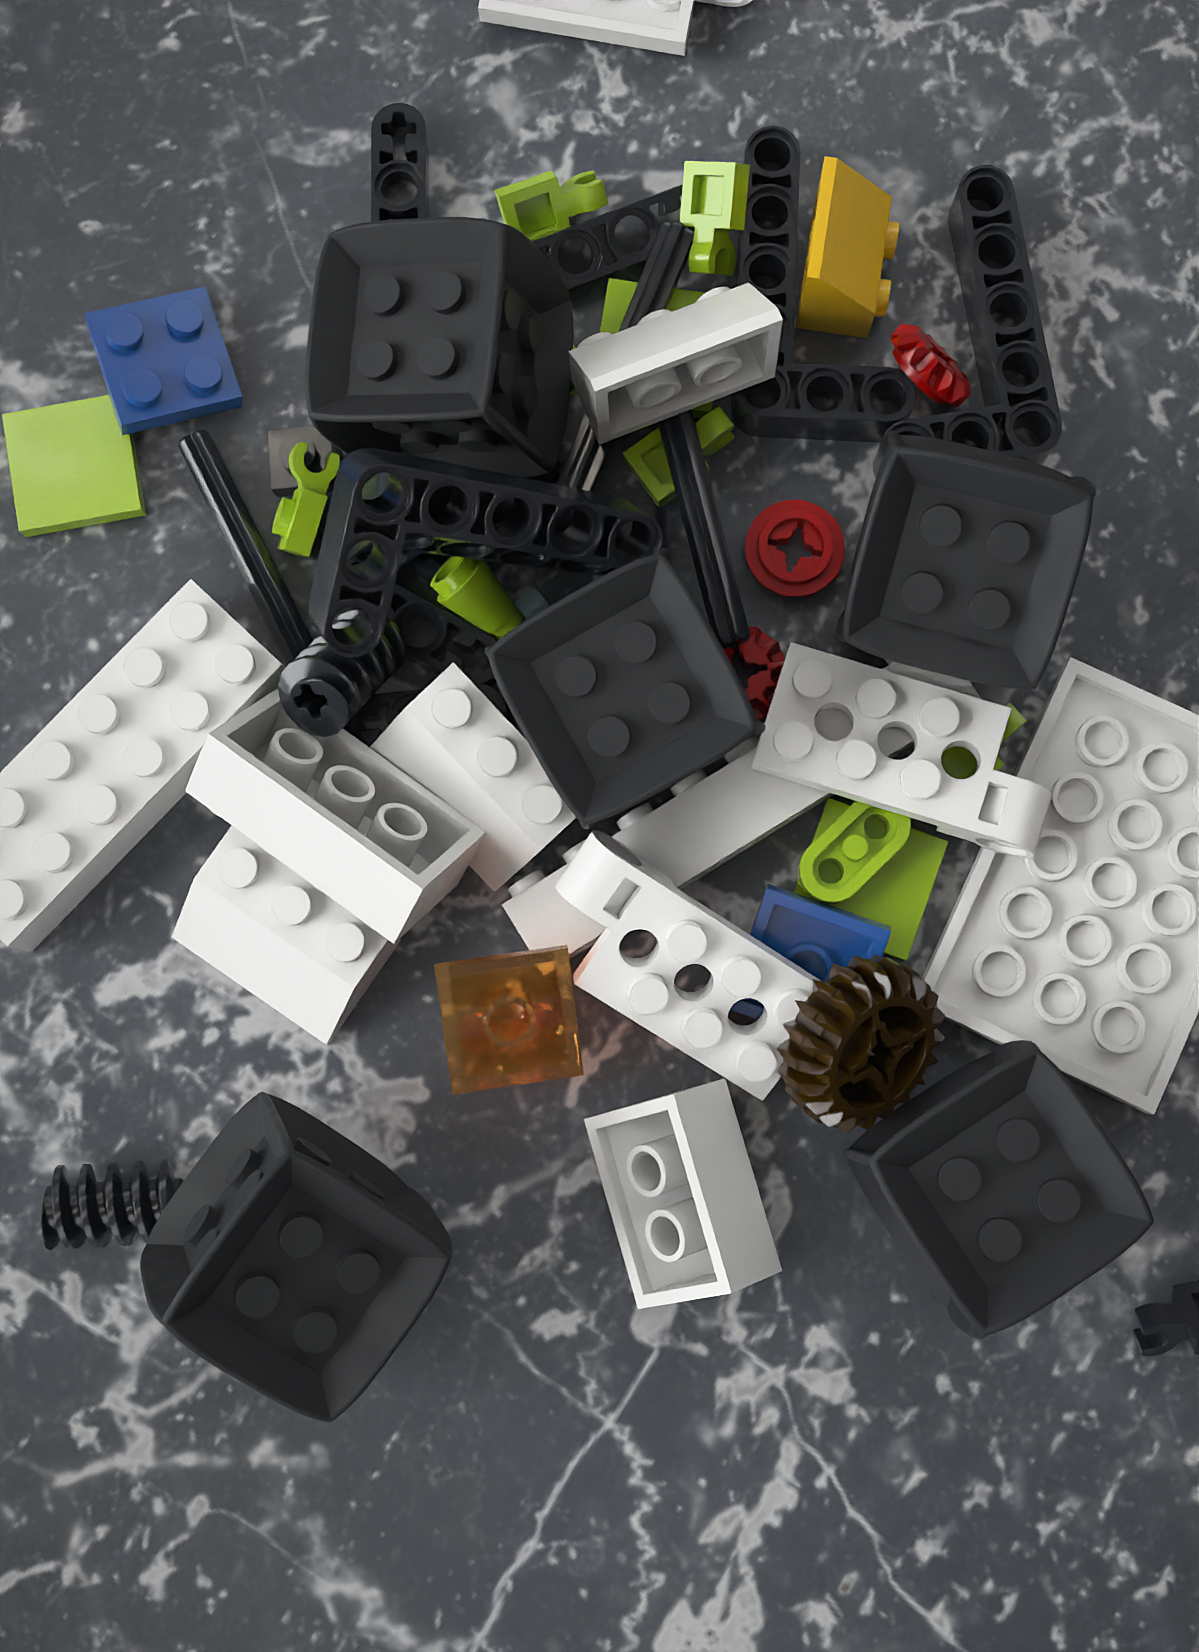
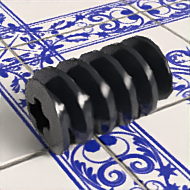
(328, 689)
(105, 1208)

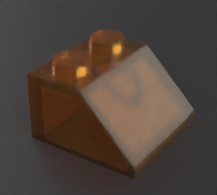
(509, 1019)

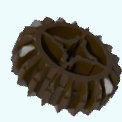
(860, 1042)

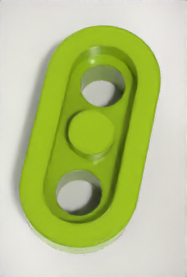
(852, 851)

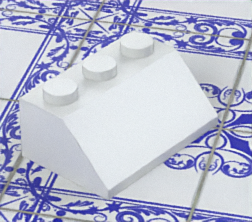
(676, 360)
(479, 766)
(280, 936)
(683, 1196)

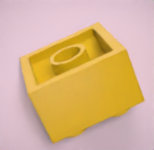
(846, 254)

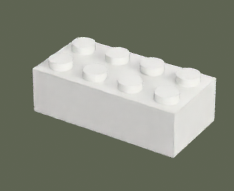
(335, 815)

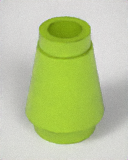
(476, 595)

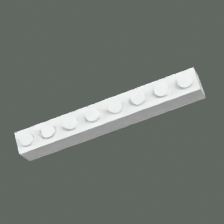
(699, 827)

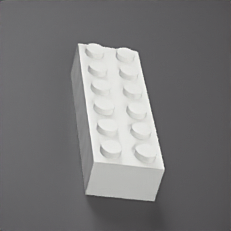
(119, 758)

